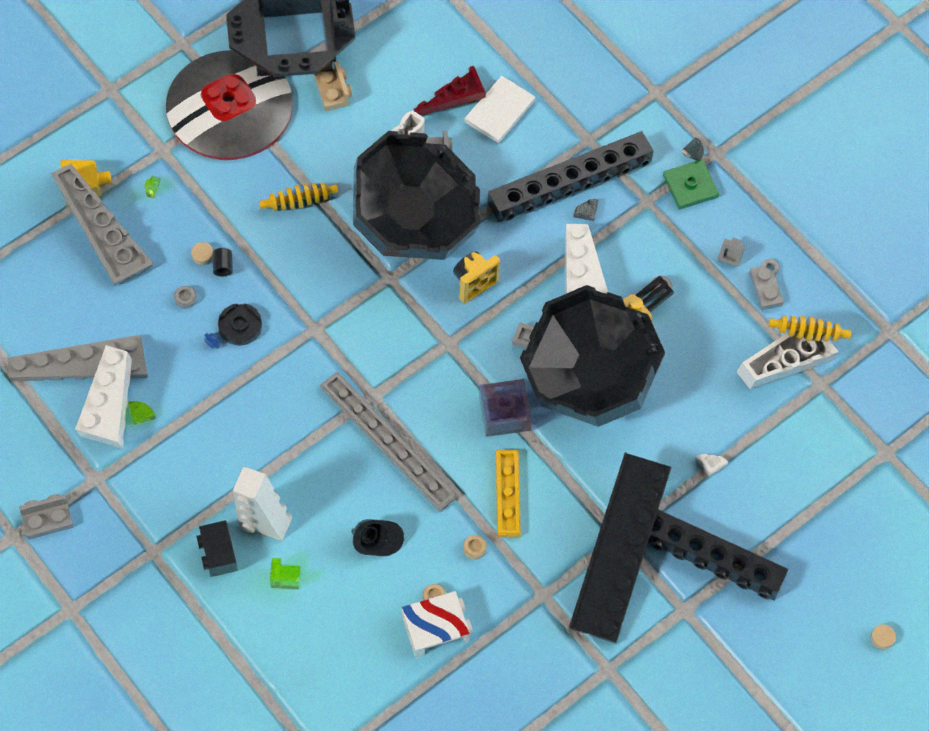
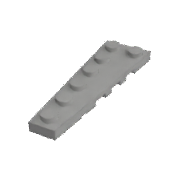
(110, 240)
(75, 361)

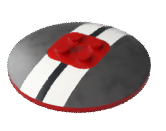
(223, 128)

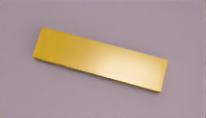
(508, 494)

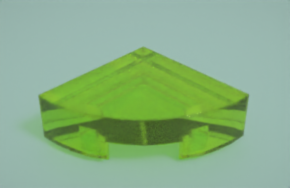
(151, 186)
(141, 412)

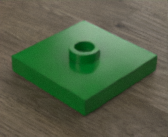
(690, 184)

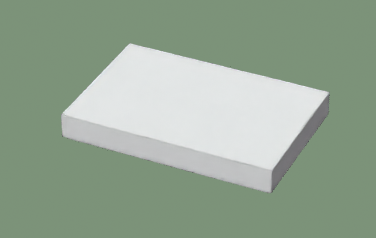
(500, 109)

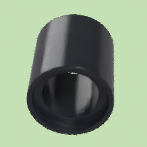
(222, 262)

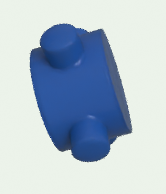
(211, 340)

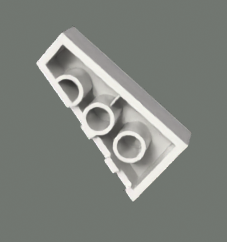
(581, 260)
(784, 358)
(107, 400)
(259, 505)

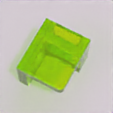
(284, 575)

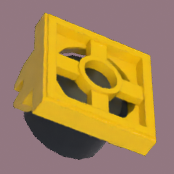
(474, 275)

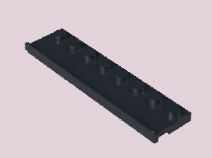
(620, 548)

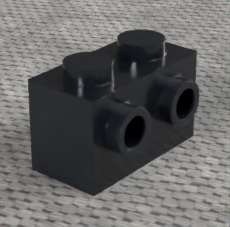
(218, 548)

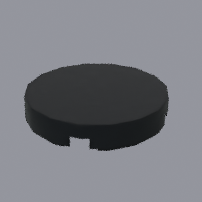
(240, 324)

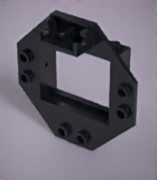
(248, 34)

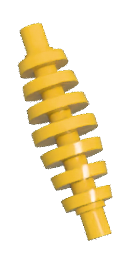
(298, 196)
(809, 328)

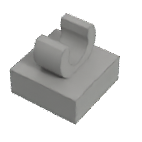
(731, 251)

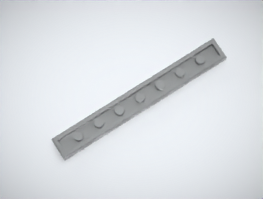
(389, 442)

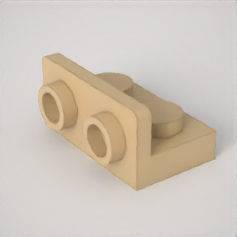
(333, 88)

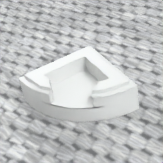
(711, 463)

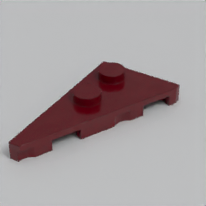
(454, 93)

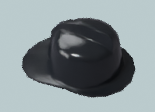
(377, 537)

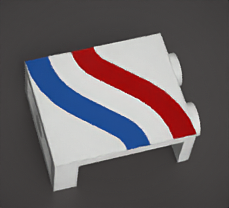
(435, 622)

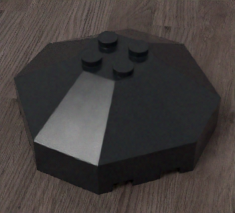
(414, 197)
(592, 356)

